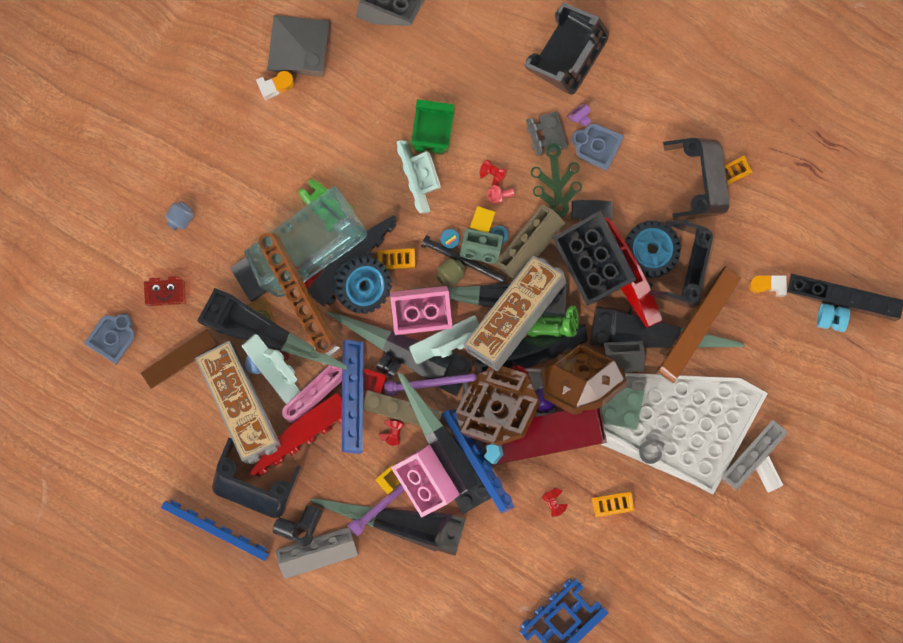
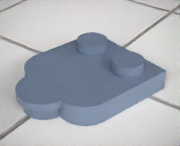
(597, 145)
(112, 337)

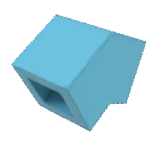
(493, 453)

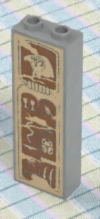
(515, 312)
(238, 402)

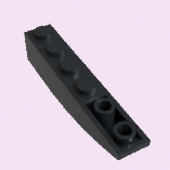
(322, 288)
(844, 296)
(539, 349)

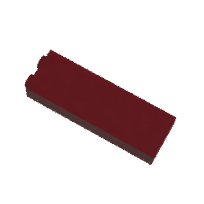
(556, 434)

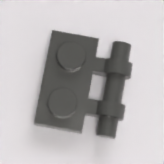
(552, 132)

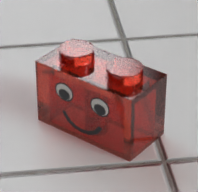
(164, 292)

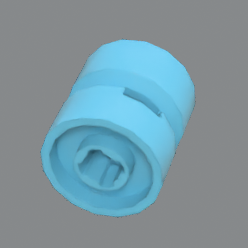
(826, 317)

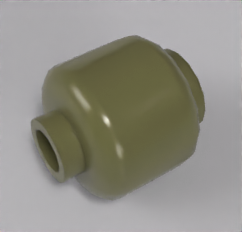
(450, 272)

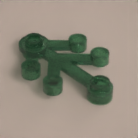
(556, 183)

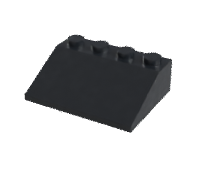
(594, 258)

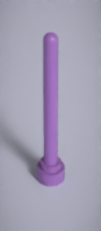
(392, 387)
(358, 525)

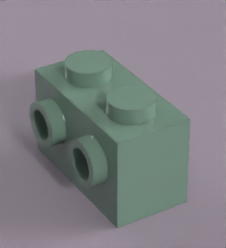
(481, 246)

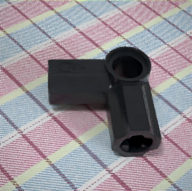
(306, 524)

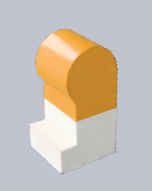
(276, 85)
(769, 283)

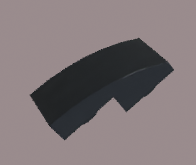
(585, 208)
(247, 280)

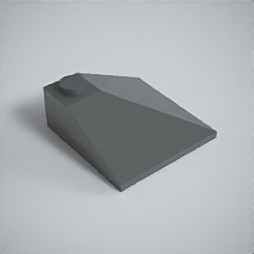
(389, 11)
(298, 45)

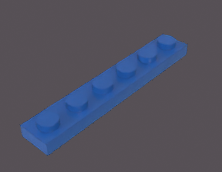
(352, 397)
(480, 464)
(209, 526)

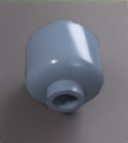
(179, 215)

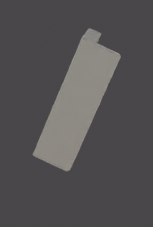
(754, 455)
(320, 553)

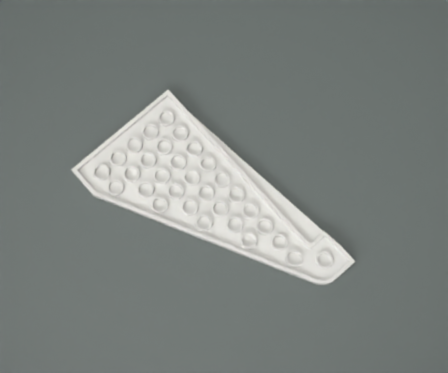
(694, 417)

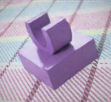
(580, 114)

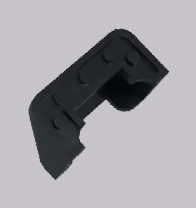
(570, 49)

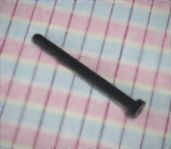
(455, 256)

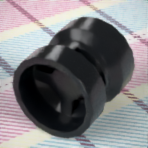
(393, 366)

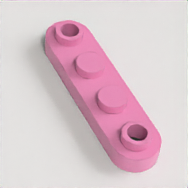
(312, 393)

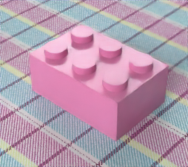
(421, 310)
(425, 481)

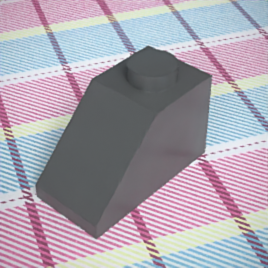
(626, 355)

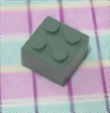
(623, 409)

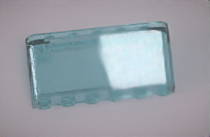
(311, 238)

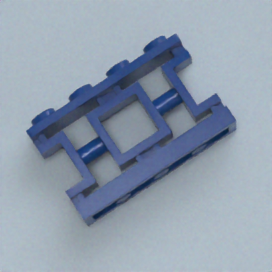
(575, 634)

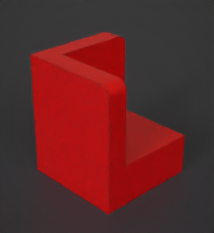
(373, 381)

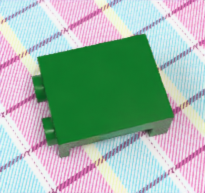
(432, 126)

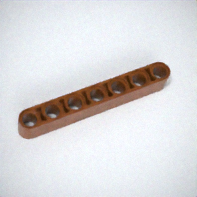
(288, 288)
(698, 325)

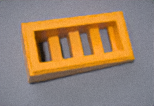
(744, 161)
(395, 252)
(630, 507)

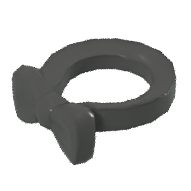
(660, 444)

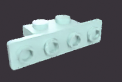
(420, 174)
(444, 341)
(273, 367)

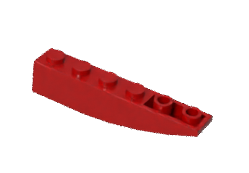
(638, 290)
(303, 431)

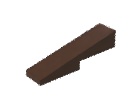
(178, 359)

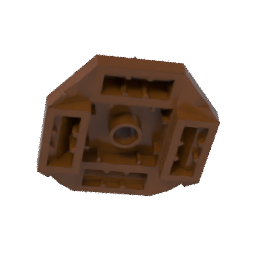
(582, 380)
(495, 390)

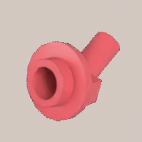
(495, 194)

